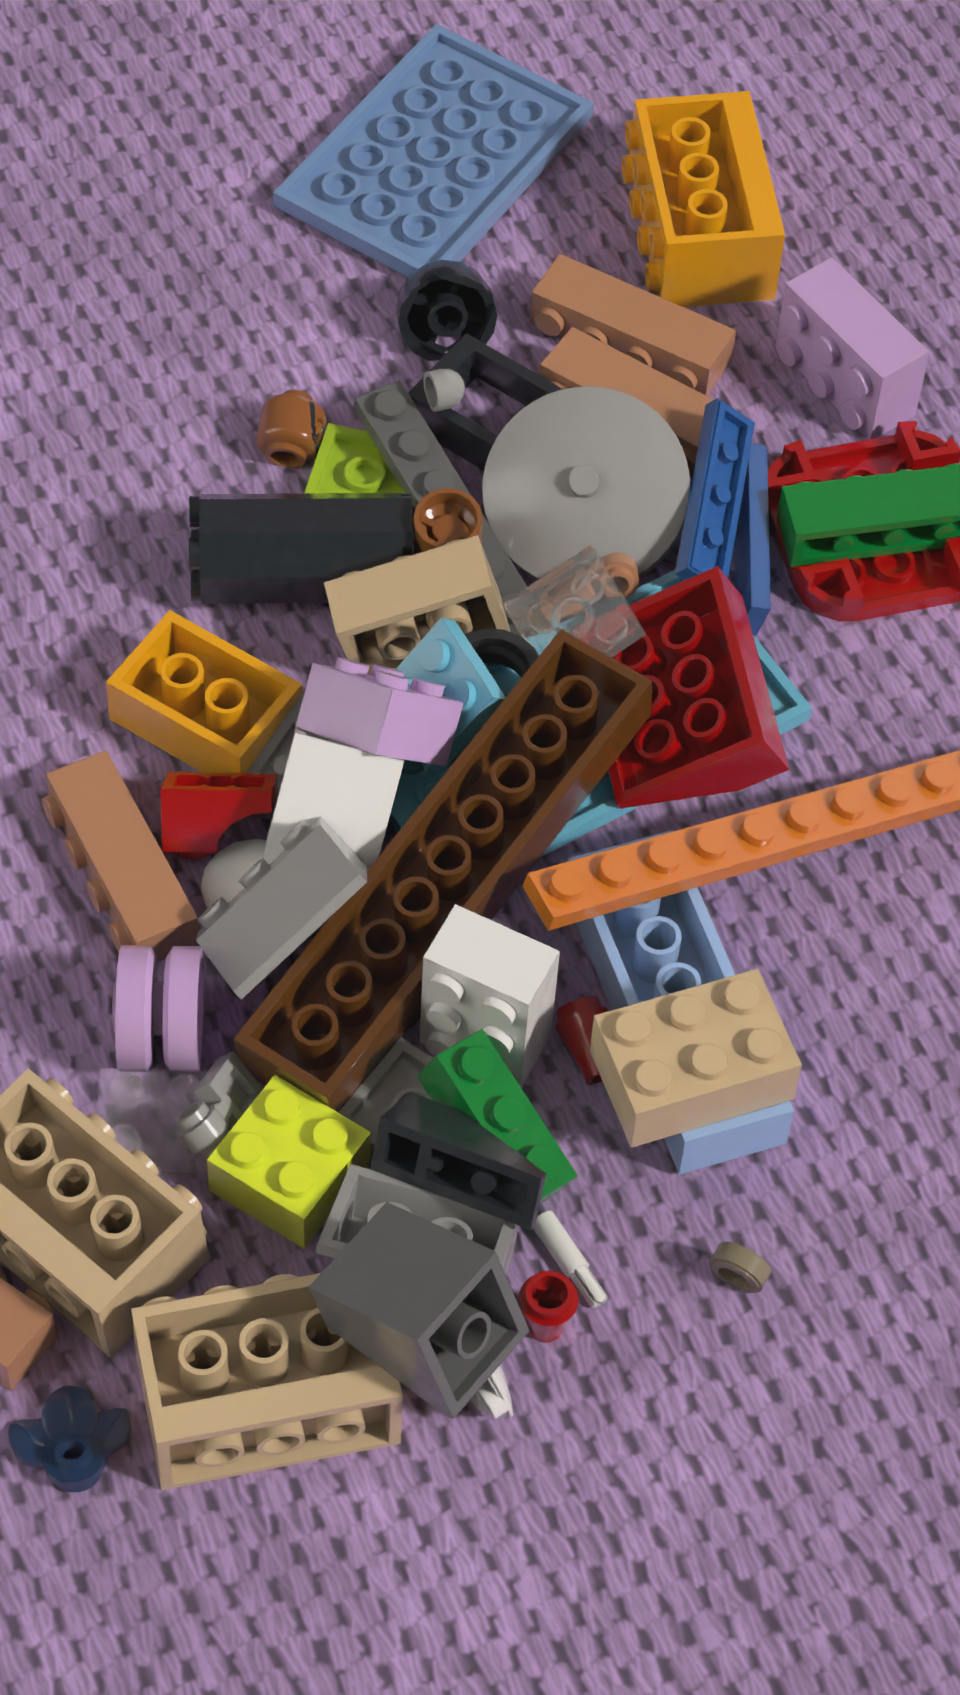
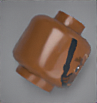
(291, 429)

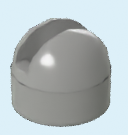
(443, 389)

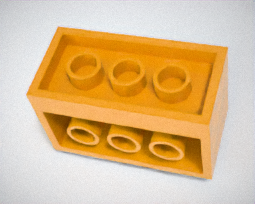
(703, 199)

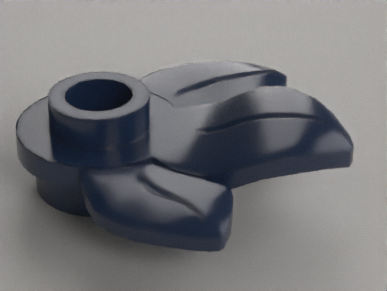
(70, 1429)

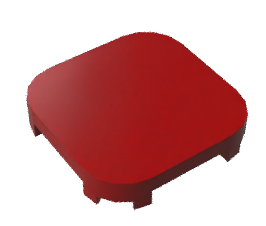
(877, 584)

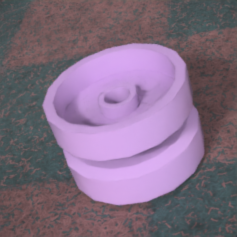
(153, 1008)

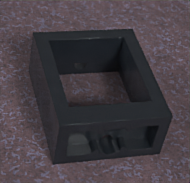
(472, 360)

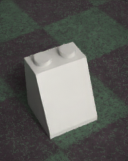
(341, 785)

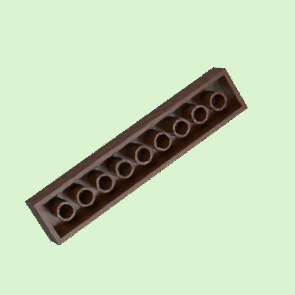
(463, 847)

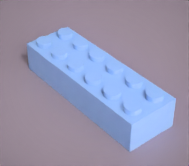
(661, 951)

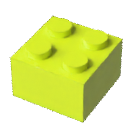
(287, 1160)

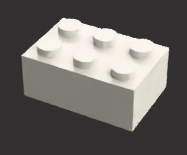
(489, 981)

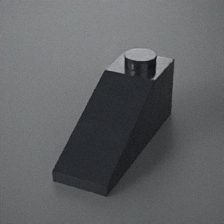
(456, 1159)

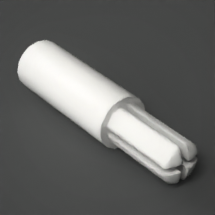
(569, 1258)

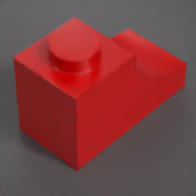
(204, 804)

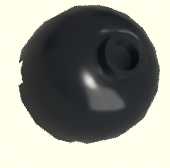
(444, 301)

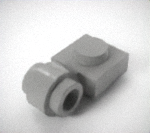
(224, 1098)

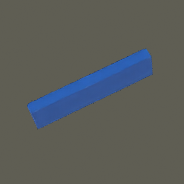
(715, 491)
(752, 540)

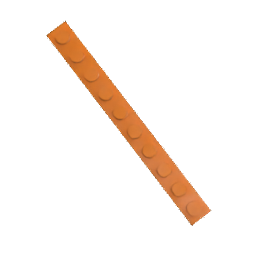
(744, 841)

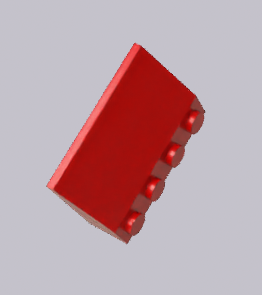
(709, 698)

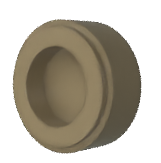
(740, 1267)

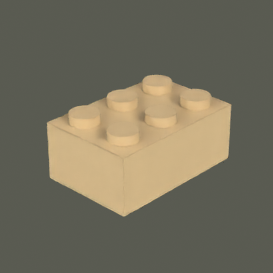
(393, 606)
(694, 1057)

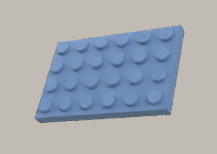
(433, 154)

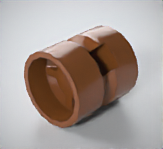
(445, 517)

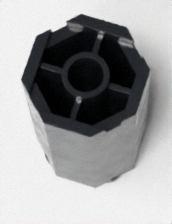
(291, 543)

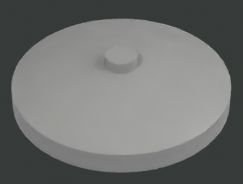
(584, 474)

